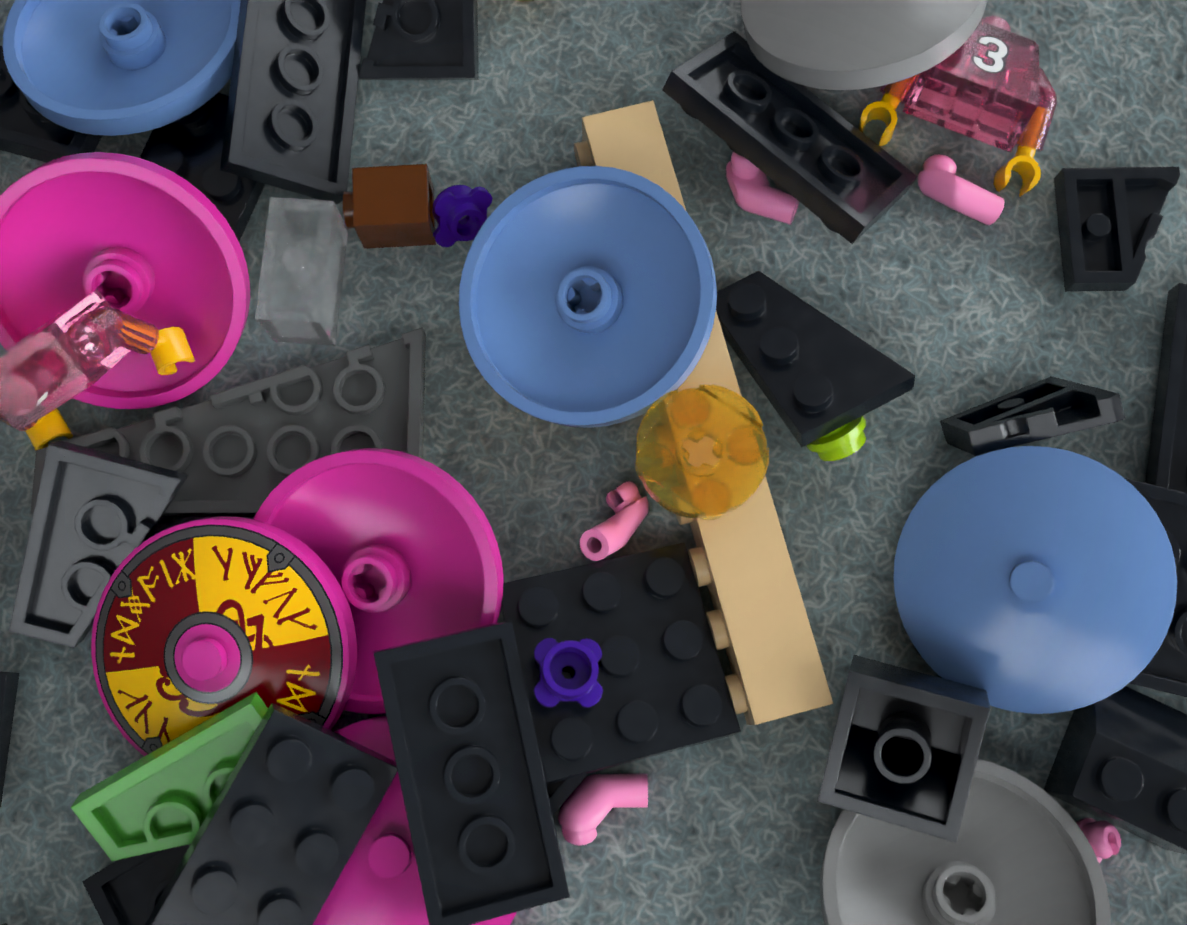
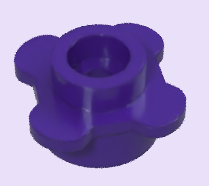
(453, 205)
(580, 656)

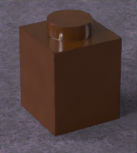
(391, 206)

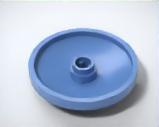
(119, 61)
(587, 296)
(1035, 579)

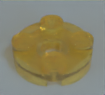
(691, 415)

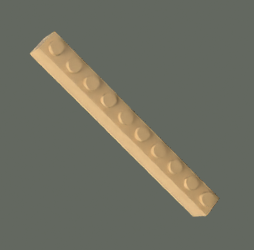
(743, 552)

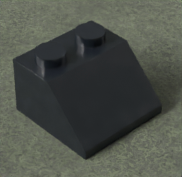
(905, 747)
(1127, 766)

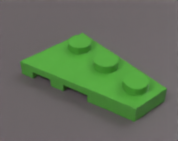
(172, 789)

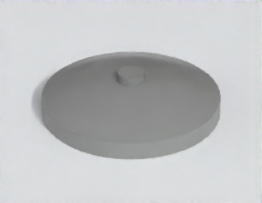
(856, 40)
(1012, 865)

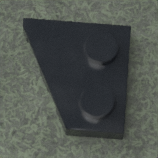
(1107, 222)
(1032, 414)

